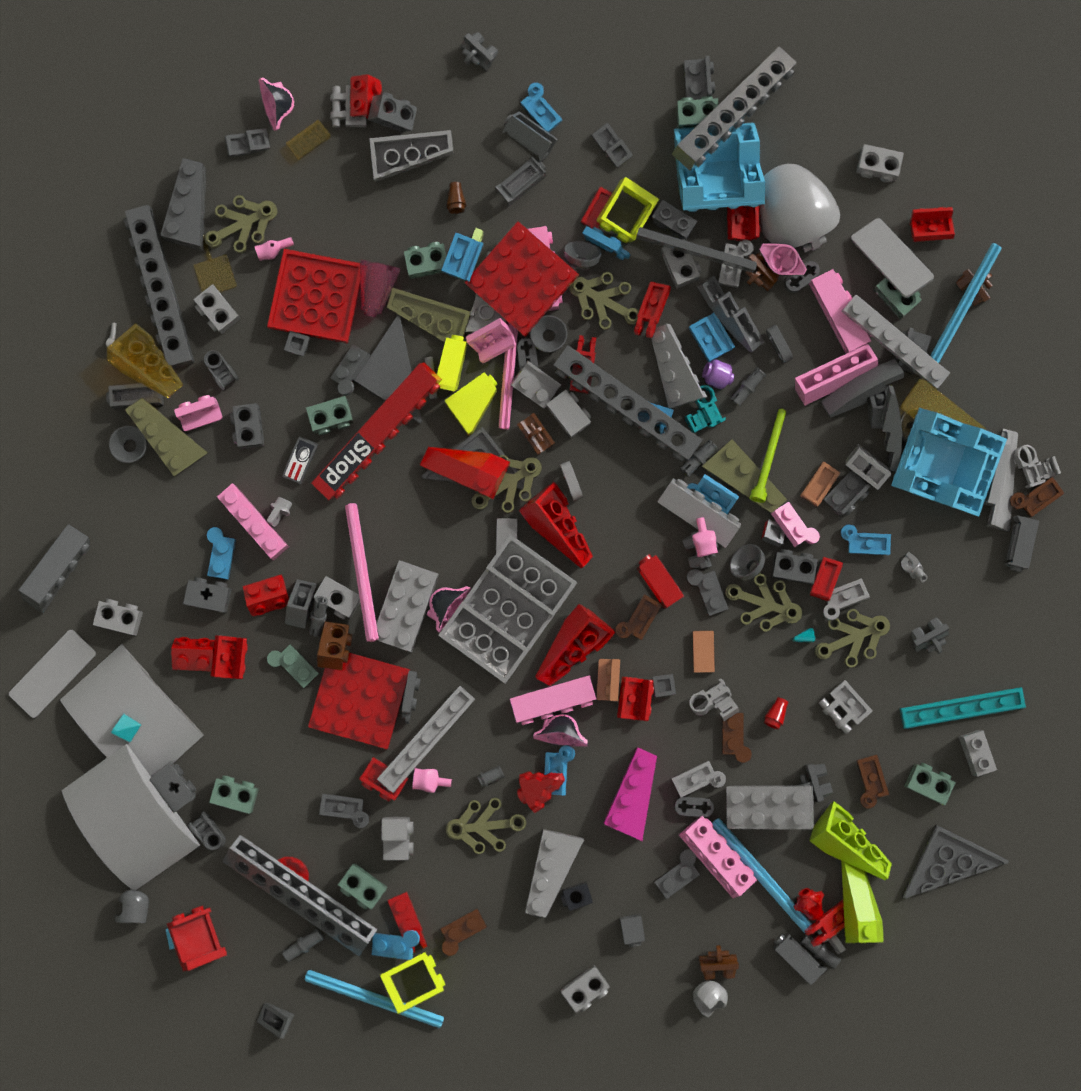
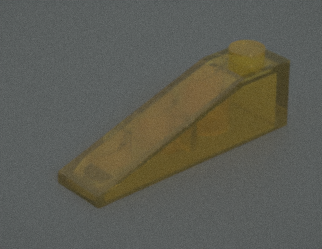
(141, 360)

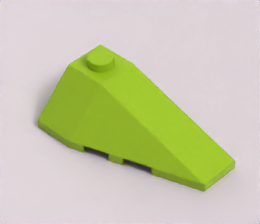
(841, 838)
(861, 912)

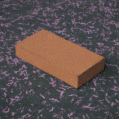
(820, 484)
(703, 651)

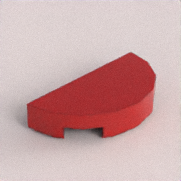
(296, 865)

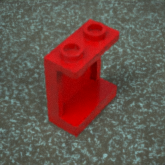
(195, 938)

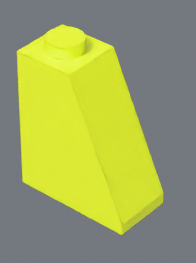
(452, 362)
(472, 401)

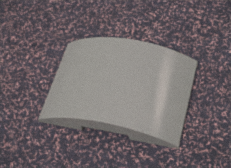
(508, 609)
(124, 687)
(127, 819)

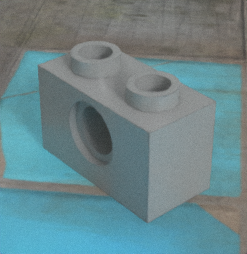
(350, 599)
(977, 753)

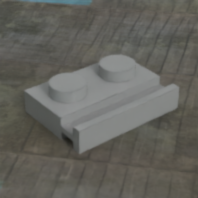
(535, 384)

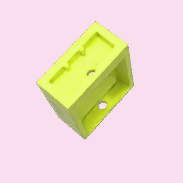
(639, 194)
(437, 979)

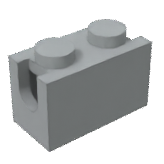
(568, 413)

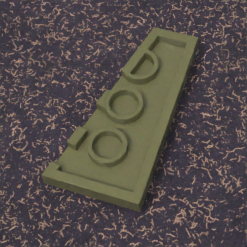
(429, 315)
(168, 441)
(742, 474)

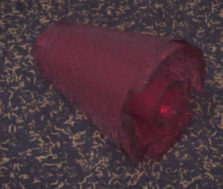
(376, 285)

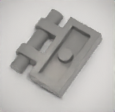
(337, 115)
(850, 702)

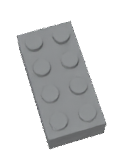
(405, 605)
(770, 807)

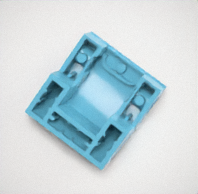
(726, 177)
(949, 462)

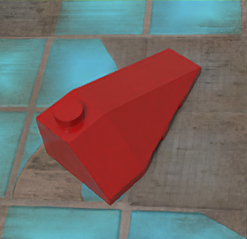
(471, 469)
(551, 519)
(577, 638)

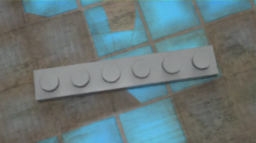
(895, 341)
(426, 739)

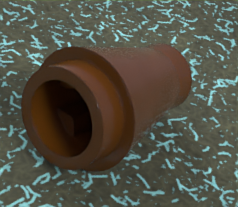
(456, 200)

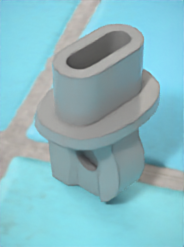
(280, 508)
(913, 566)
(835, 943)

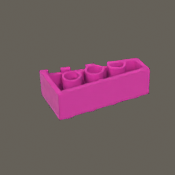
(632, 798)

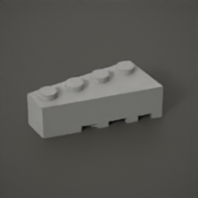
(405, 152)
(551, 867)

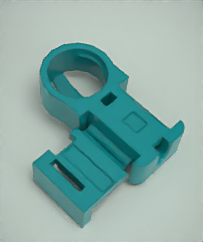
(709, 414)

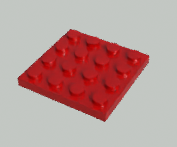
(521, 278)
(315, 296)
(360, 700)

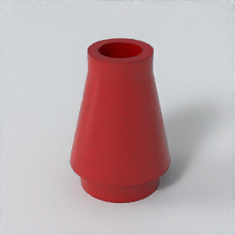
(776, 714)

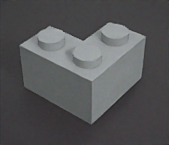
(396, 838)

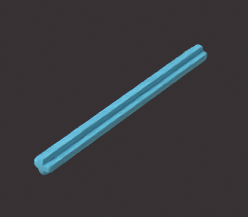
(965, 302)
(762, 875)
(371, 998)

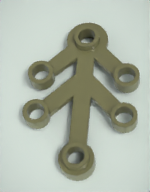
(243, 222)
(602, 299)
(510, 481)
(767, 604)
(856, 636)
(482, 826)

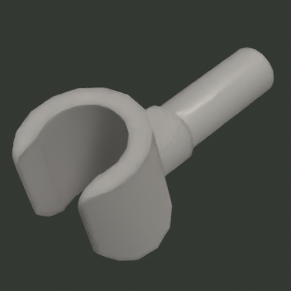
(112, 336)

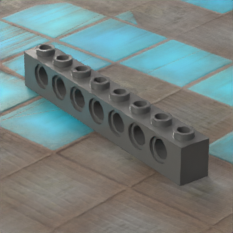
(777, 62)
(144, 217)
(571, 357)
(299, 895)

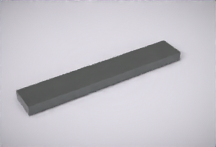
(696, 250)

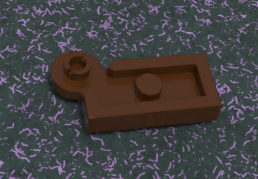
(1038, 498)
(640, 620)
(734, 738)
(872, 780)
(460, 930)

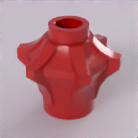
(810, 903)

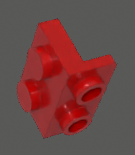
(361, 94)
(743, 223)
(932, 224)
(266, 595)
(192, 654)
(229, 657)
(635, 698)
(370, 780)

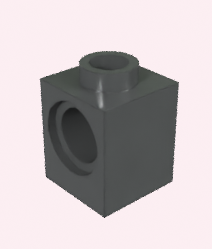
(632, 930)

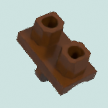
(762, 275)
(982, 295)
(536, 433)
(717, 961)

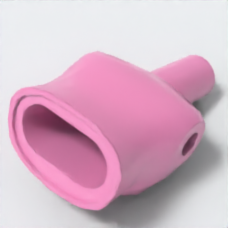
(271, 248)
(704, 539)
(429, 780)

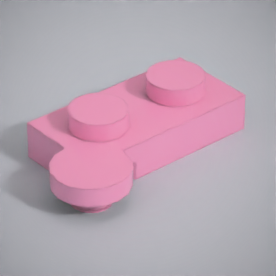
(794, 526)

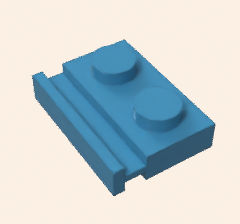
(462, 257)
(711, 337)

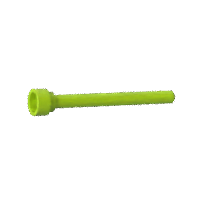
(759, 493)

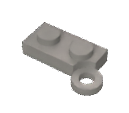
(846, 596)

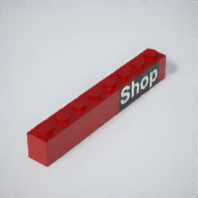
(376, 431)

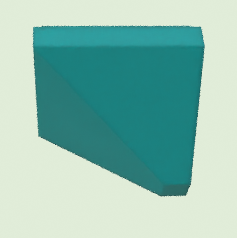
(806, 636)
(126, 728)

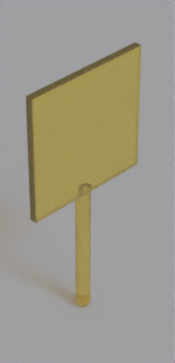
(215, 272)

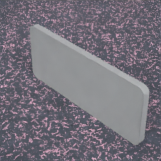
(892, 258)
(52, 673)

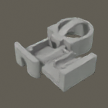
(1035, 472)
(719, 698)

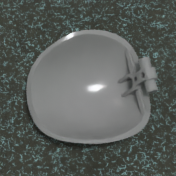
(797, 208)

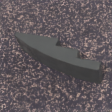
(734, 319)
(860, 388)
(891, 424)

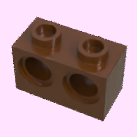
(332, 645)

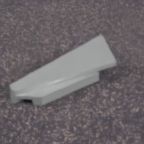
(1003, 485)

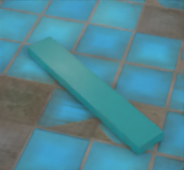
(962, 708)

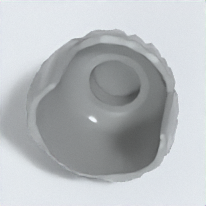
(709, 997)

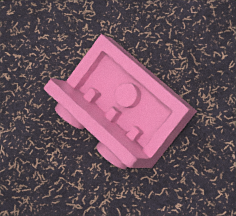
(492, 340)
(198, 413)

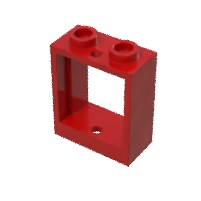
(659, 581)

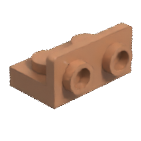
(608, 679)

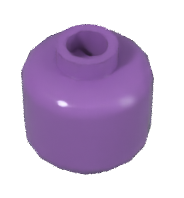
(718, 374)

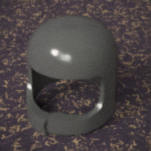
(134, 907)

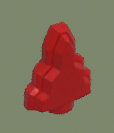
(538, 788)

